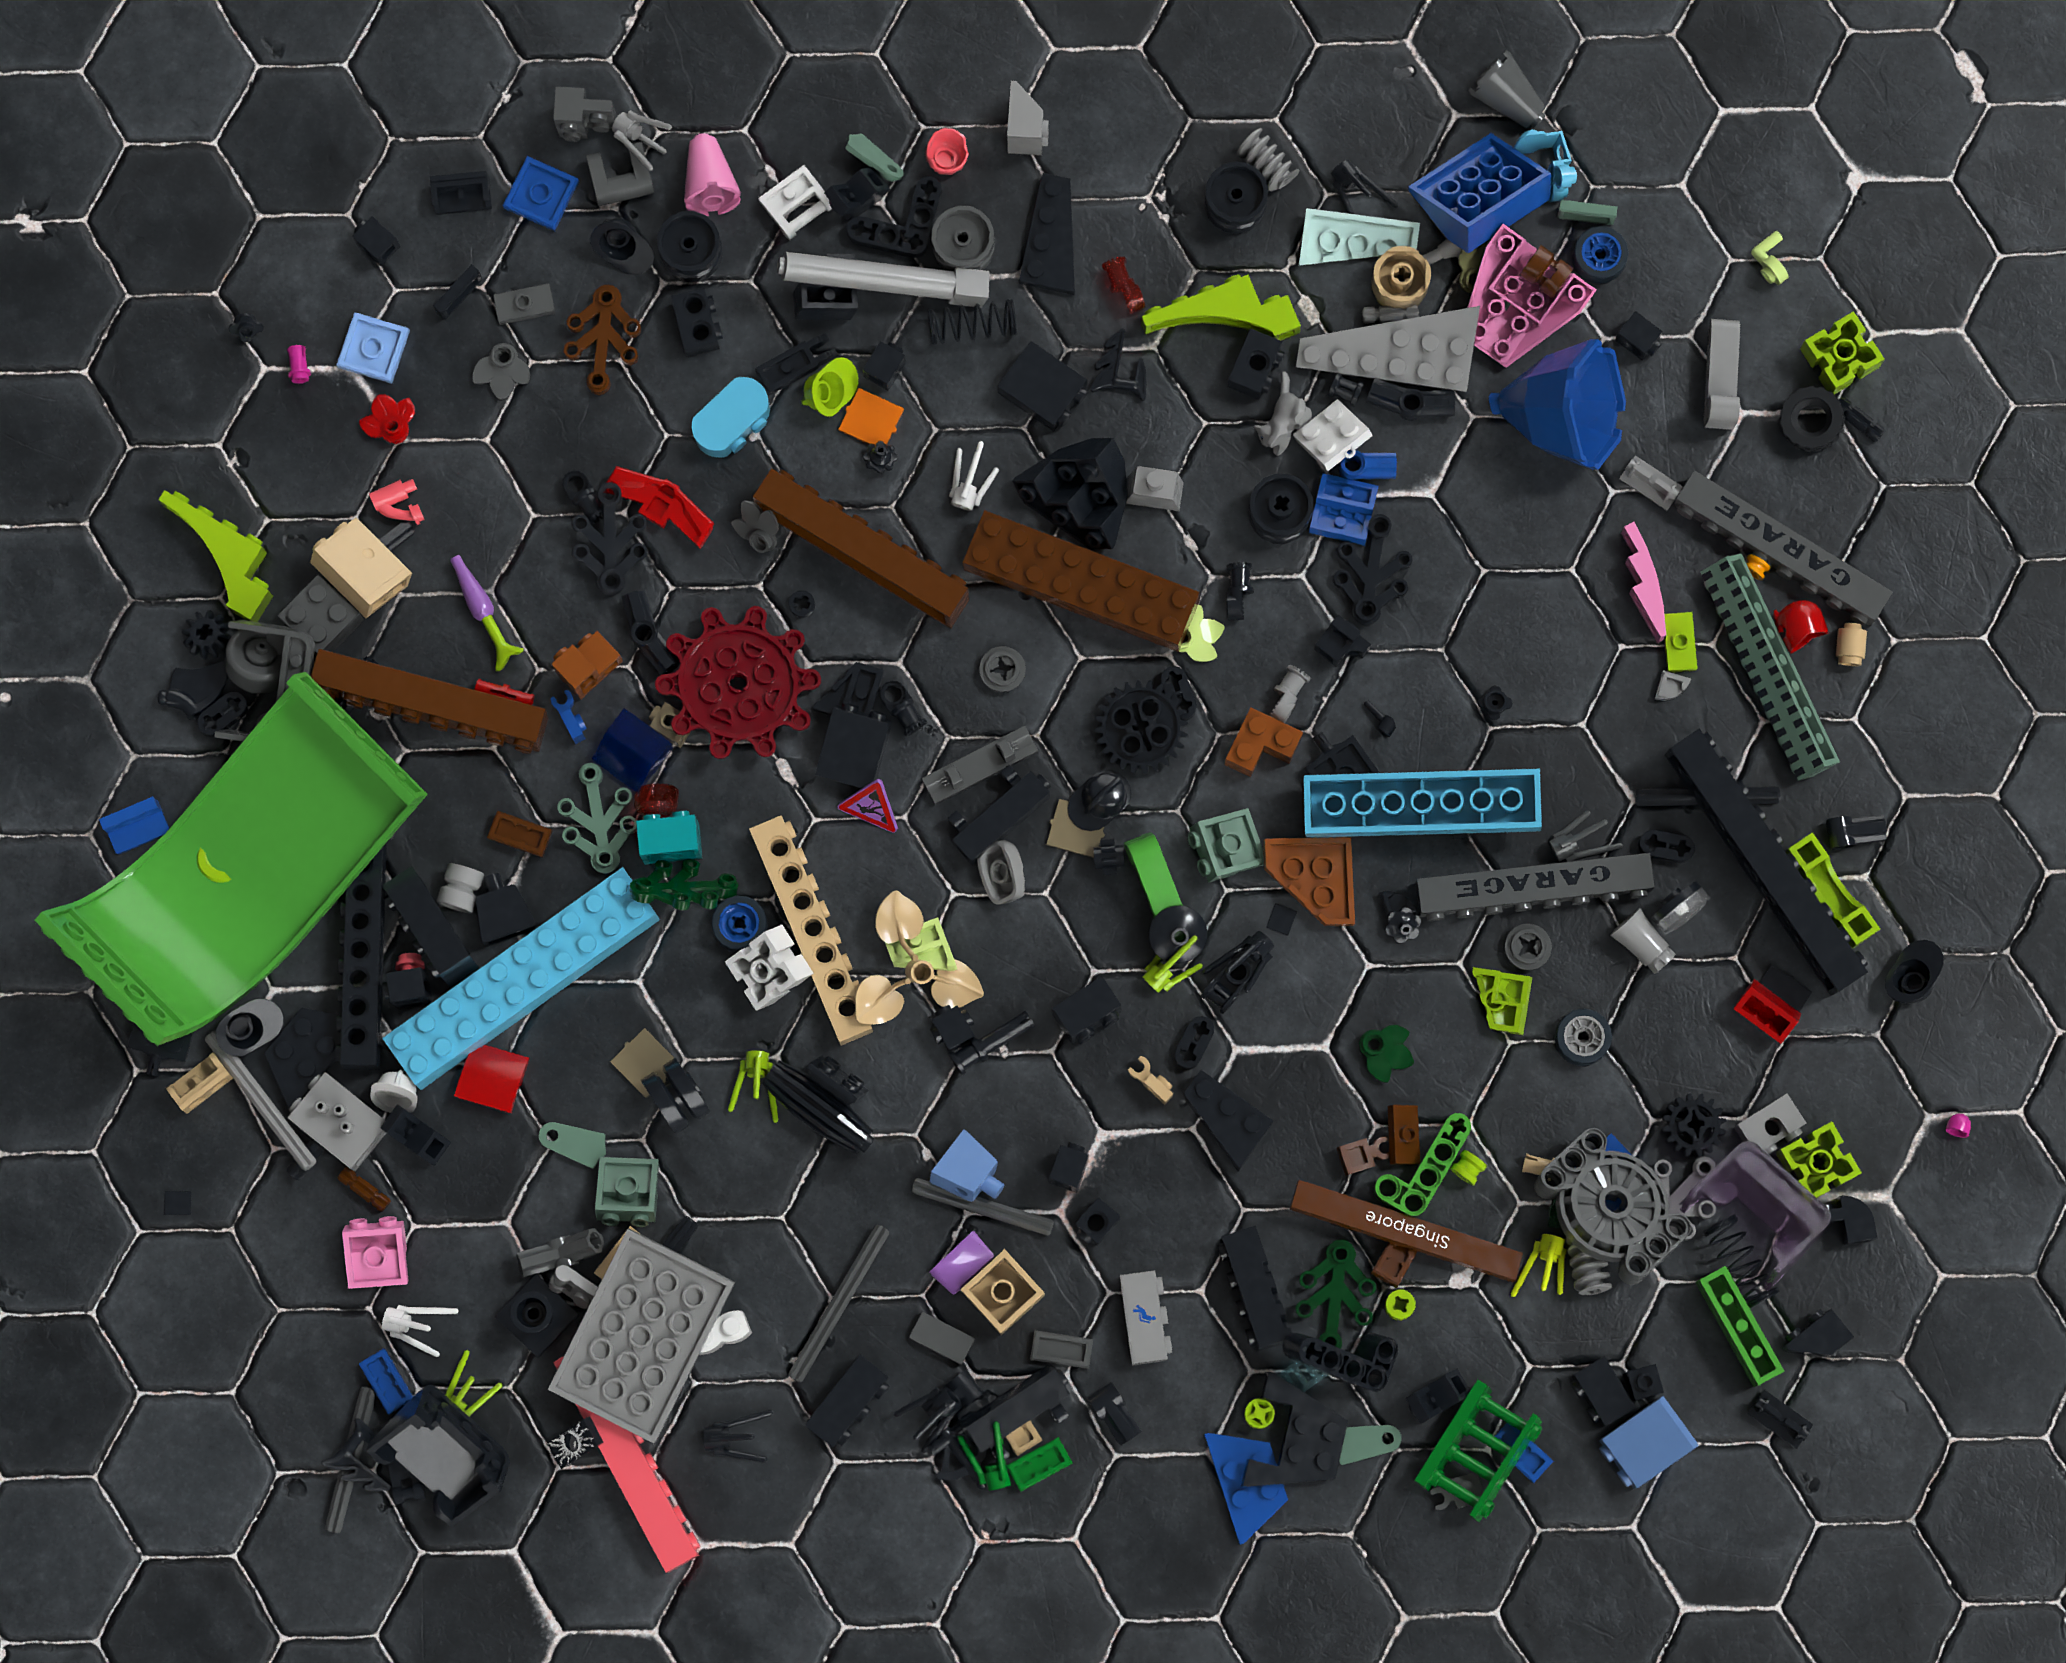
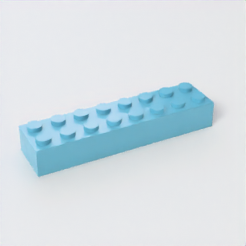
(1422, 803)

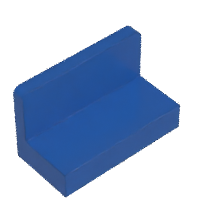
(135, 825)

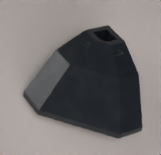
(1079, 490)

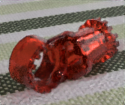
(1123, 283)

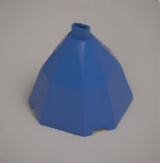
(1568, 403)

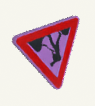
(871, 806)

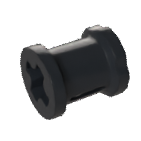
(1351, 397)

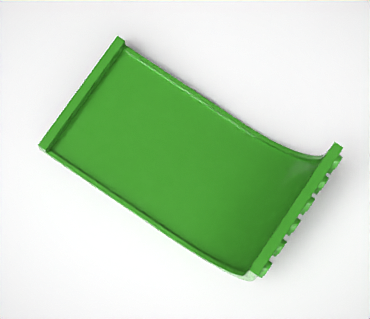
(291, 829)

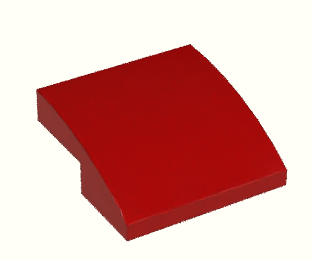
(492, 1078)

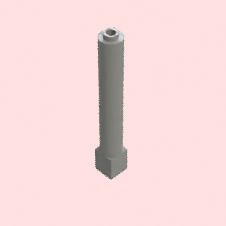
(958, 286)

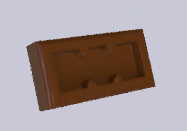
(519, 834)
(1403, 1134)
(1393, 1264)

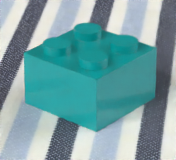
(669, 837)

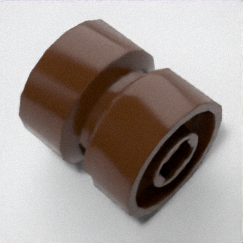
(1538, 264)

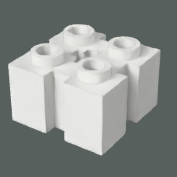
(769, 967)

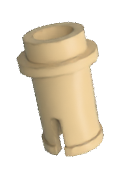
(1535, 1164)

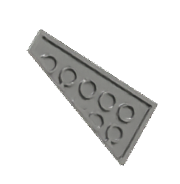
(1415, 351)

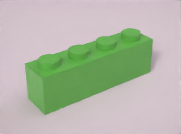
(1739, 1326)

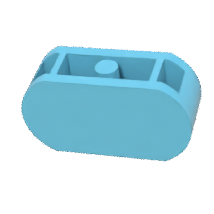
(731, 417)

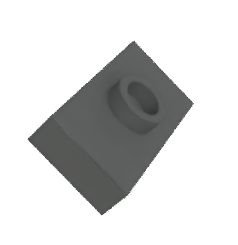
(524, 304)

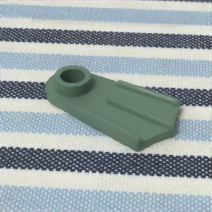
(874, 157)
(575, 1143)
(1367, 1442)

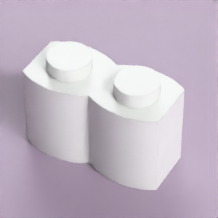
(728, 1329)

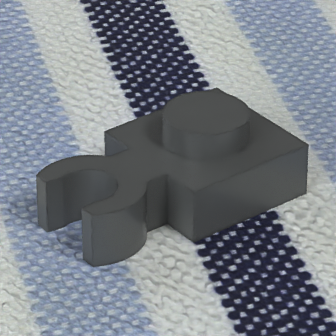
(1470, 1482)

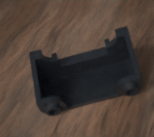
(444, 1453)

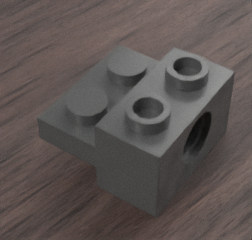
(577, 114)

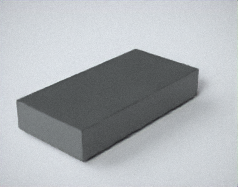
(942, 1338)
(1061, 1349)

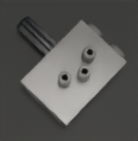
(335, 1123)

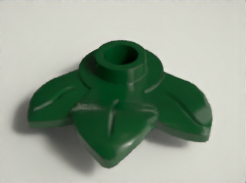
(1389, 1055)

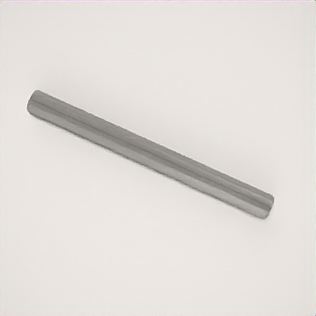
(263, 1104)

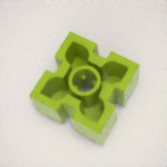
(1844, 337)
(1822, 1144)

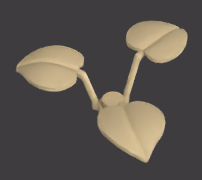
(878, 1000)

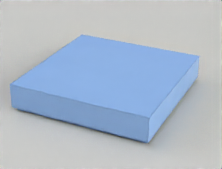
(373, 347)

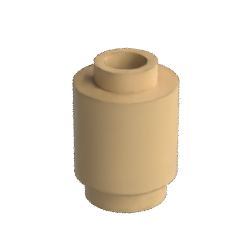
(1851, 644)

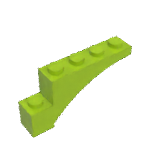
(1229, 305)
(234, 554)

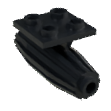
(823, 1100)

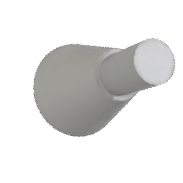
(1445, 250)

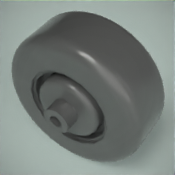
(252, 662)

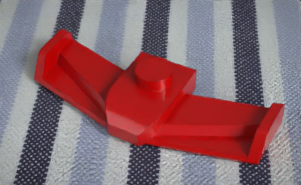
(662, 502)

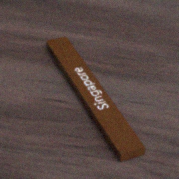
(1406, 1231)

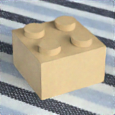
(1003, 1292)

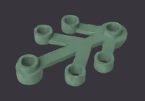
(599, 823)

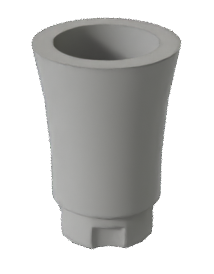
(1643, 941)

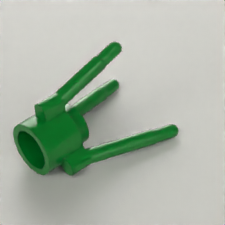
(996, 1473)

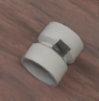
(459, 891)

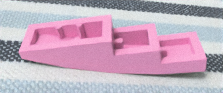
(1647, 591)

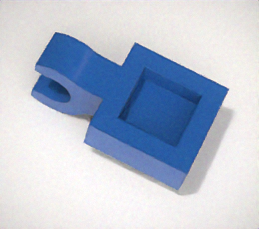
(573, 723)

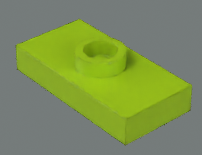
(1680, 642)

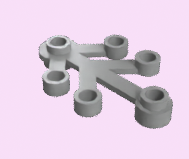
(1683, 1190)

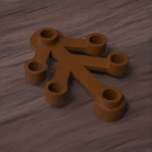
(603, 333)

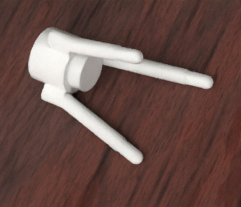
(965, 494)
(398, 1321)

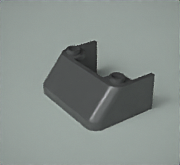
(297, 657)

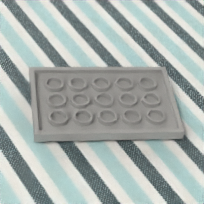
(641, 1335)

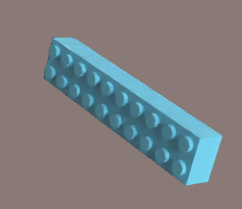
(520, 979)

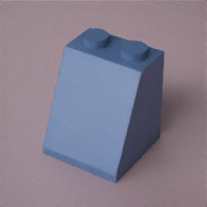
(1647, 1443)

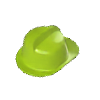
(831, 387)

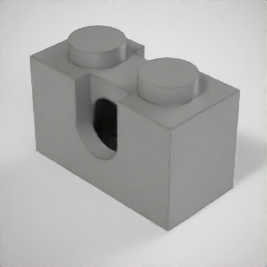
(1781, 1112)

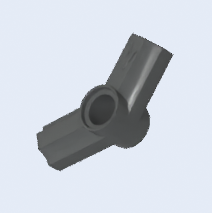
(560, 1251)

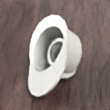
(394, 1089)

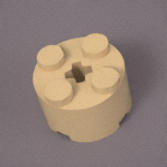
(1415, 272)

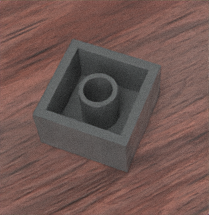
(322, 615)

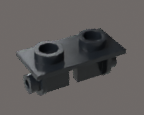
(1780, 1419)

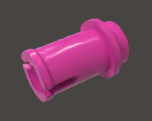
(298, 365)

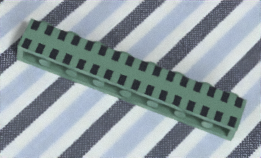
(1769, 667)

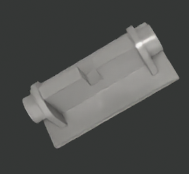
(1651, 483)

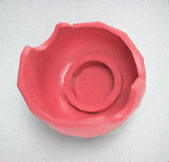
(946, 151)

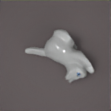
(1288, 415)

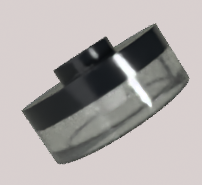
(1680, 907)

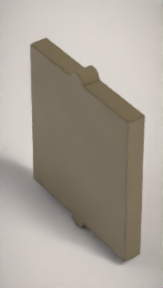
(1068, 836)
(642, 1058)

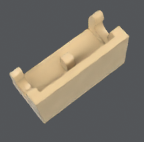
(199, 1083)

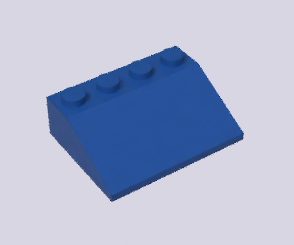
(1482, 191)

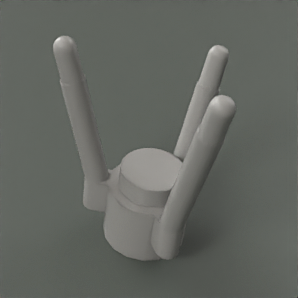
(628, 128)

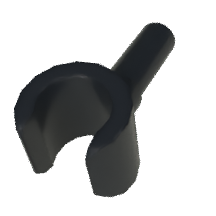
(1387, 723)

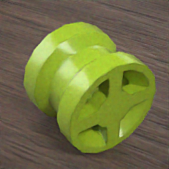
(1468, 1167)
(1395, 1307)
(1263, 1411)

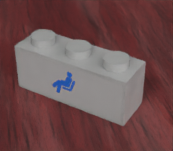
(1145, 1317)

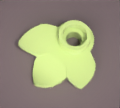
(1200, 637)

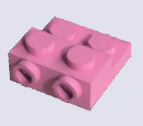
(375, 1253)

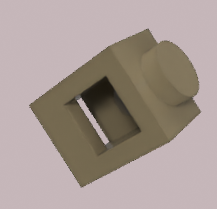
(658, 717)

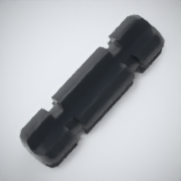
(1861, 420)

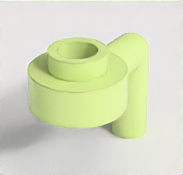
(1772, 268)

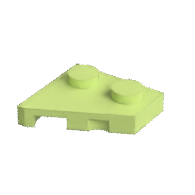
(928, 946)

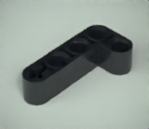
(1365, 1369)

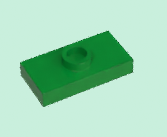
(1039, 1464)

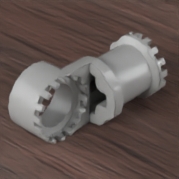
(1288, 691)

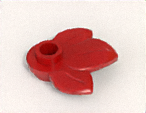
(385, 416)

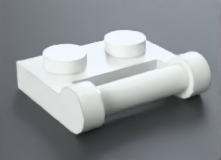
(790, 195)

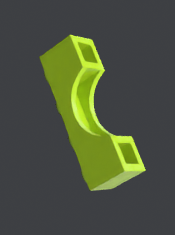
(1847, 911)

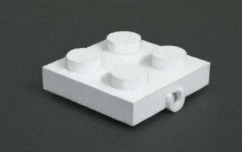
(1332, 435)

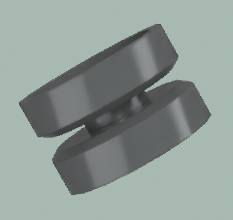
(967, 225)

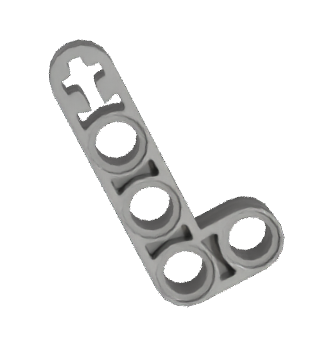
(1721, 398)

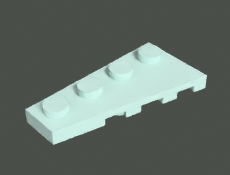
(1346, 236)

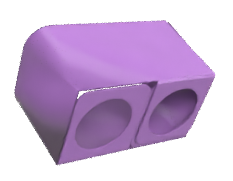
(962, 1263)

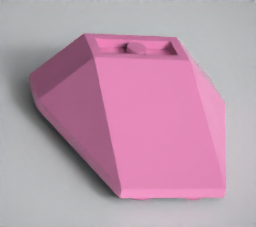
(1531, 313)

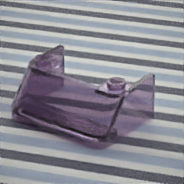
(1772, 1196)

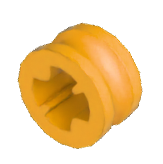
(1757, 567)

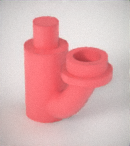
(395, 493)

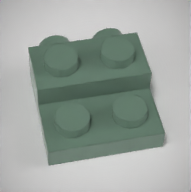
(1226, 845)
(627, 1191)

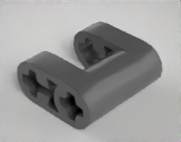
(622, 186)

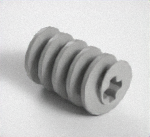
(1265, 161)
(1587, 1272)

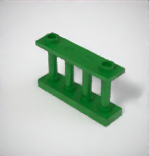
(1448, 1450)

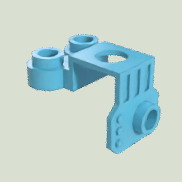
(1561, 173)

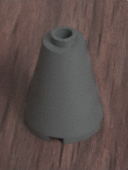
(1509, 92)

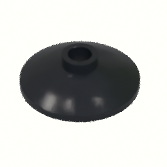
(1168, 923)

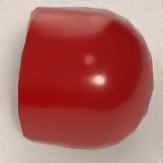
(1802, 623)

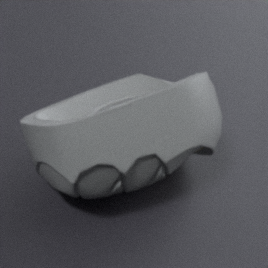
(1002, 872)

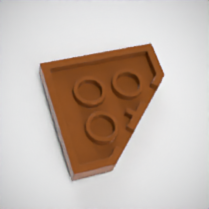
(1315, 874)

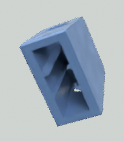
(967, 1170)

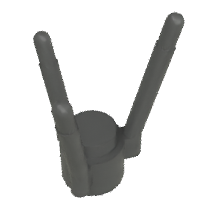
(1565, 845)

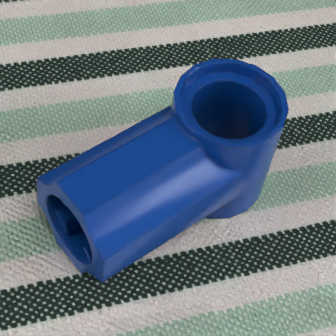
(1371, 466)

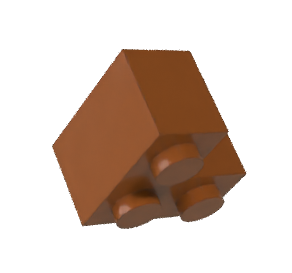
(587, 665)
(1259, 735)

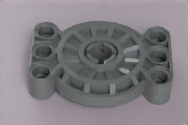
(1596, 1229)

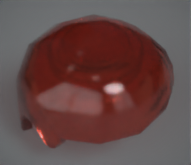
(657, 799)

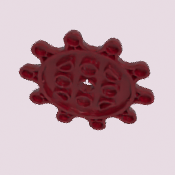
(746, 653)

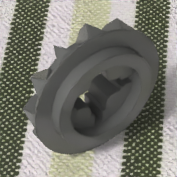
(1010, 658)
(1528, 933)

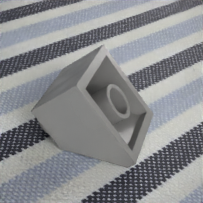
(1026, 125)

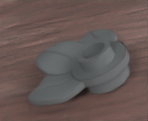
(501, 374)
(757, 527)

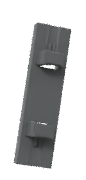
(979, 765)

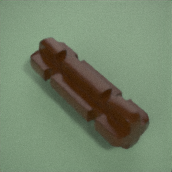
(364, 1189)

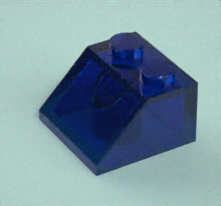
(631, 750)

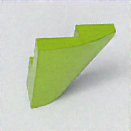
(1504, 999)

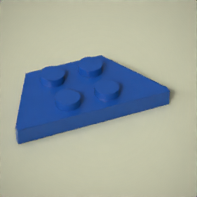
(1247, 1505)

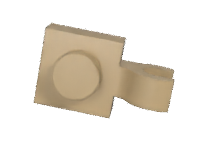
(1157, 1086)

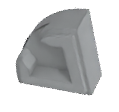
(1671, 686)

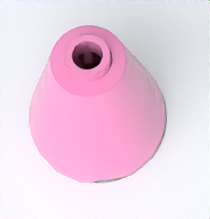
(709, 178)

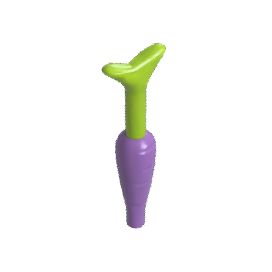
(482, 610)

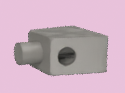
(1155, 488)

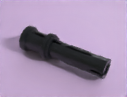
(979, 1049)

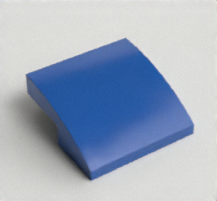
(1343, 509)

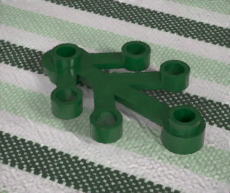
(647, 889)
(1336, 1289)

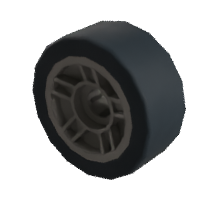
(1597, 1032)

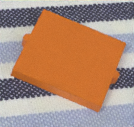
(870, 418)

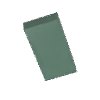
(1587, 212)

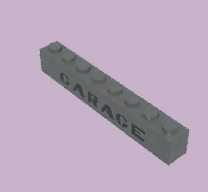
(1782, 549)
(1535, 885)

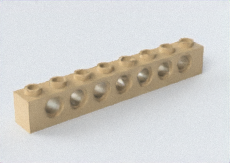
(766, 837)

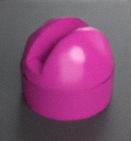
(1959, 1126)

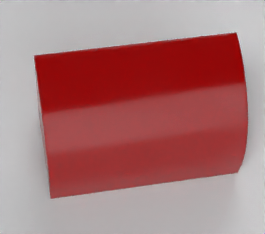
(1767, 1011)

